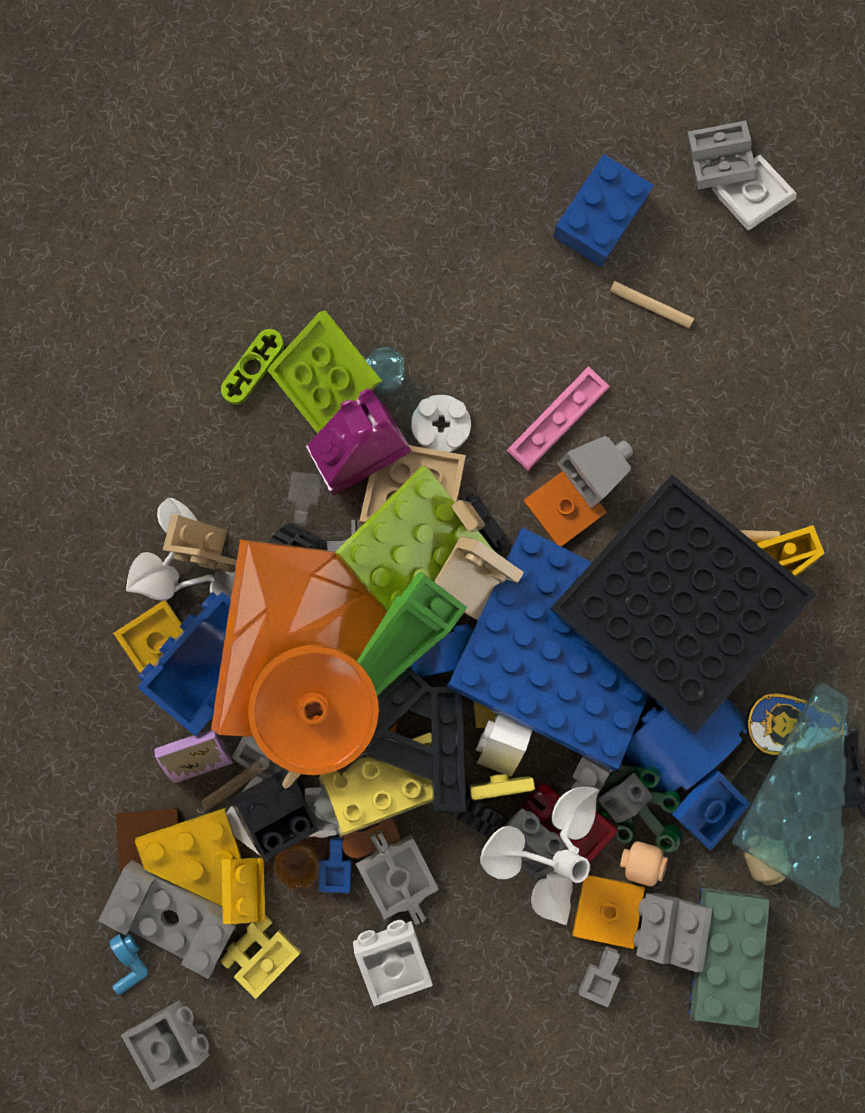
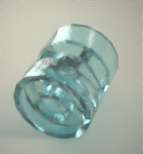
(389, 367)

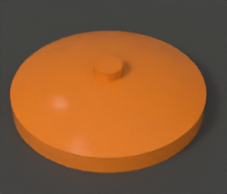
(313, 709)

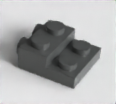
(537, 841)

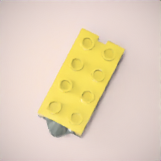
(370, 794)

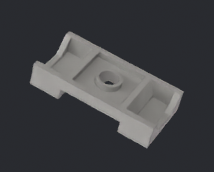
(139, 907)

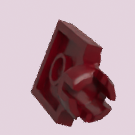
(589, 845)

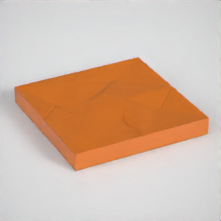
(284, 602)

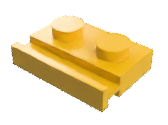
(243, 890)

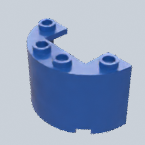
(189, 668)
(680, 754)

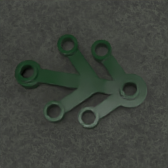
(646, 813)

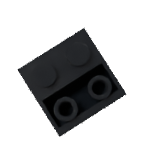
(274, 815)

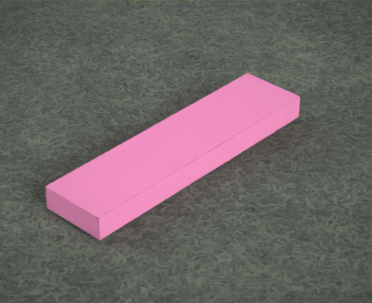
(558, 419)

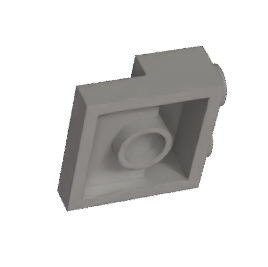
(673, 931)
(166, 1045)

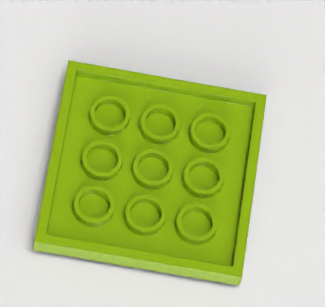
(405, 536)

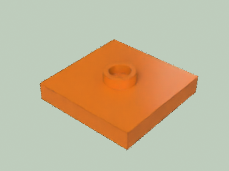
(562, 509)

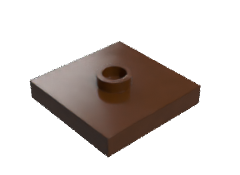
(136, 824)

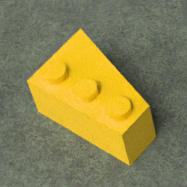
(795, 549)

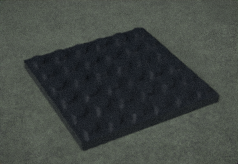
(683, 603)

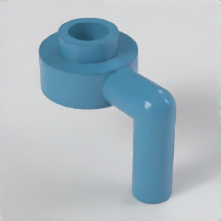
(126, 951)

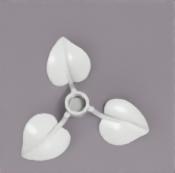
(157, 579)
(551, 895)

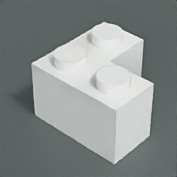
(503, 744)

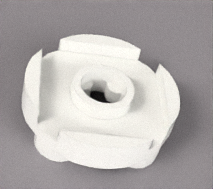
(454, 413)

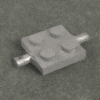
(397, 877)

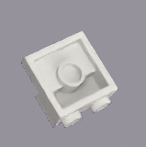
(391, 962)

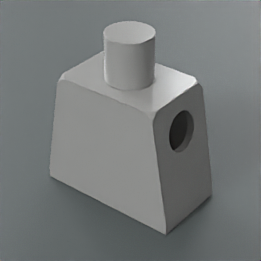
(596, 467)

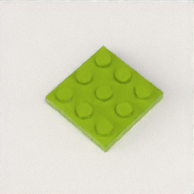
(322, 371)

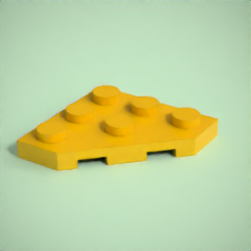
(191, 853)

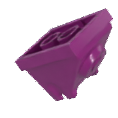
(357, 442)

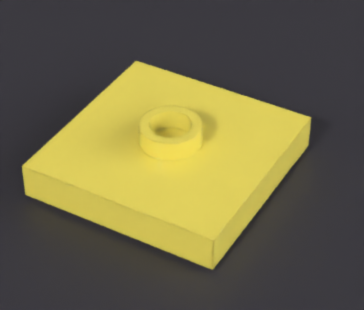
(501, 785)

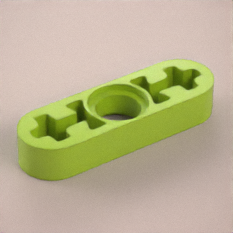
(233, 380)

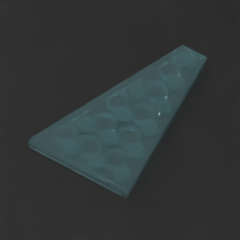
(799, 806)

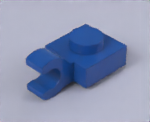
(335, 871)

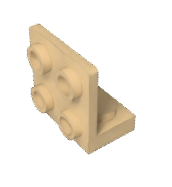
(197, 543)
(473, 573)

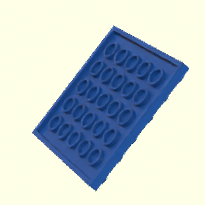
(539, 668)

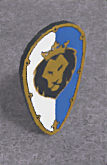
(772, 720)

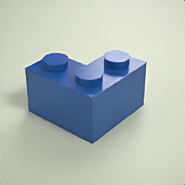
(444, 654)

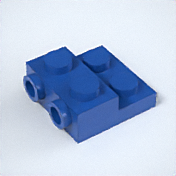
(711, 809)

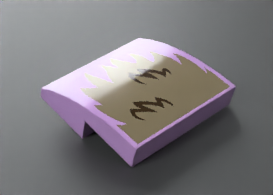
(193, 756)

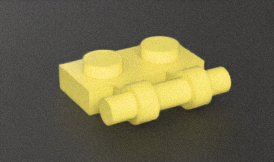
(267, 963)

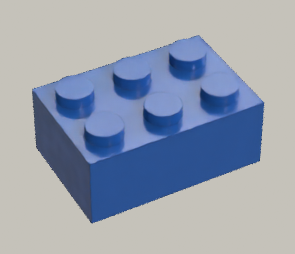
(602, 210)

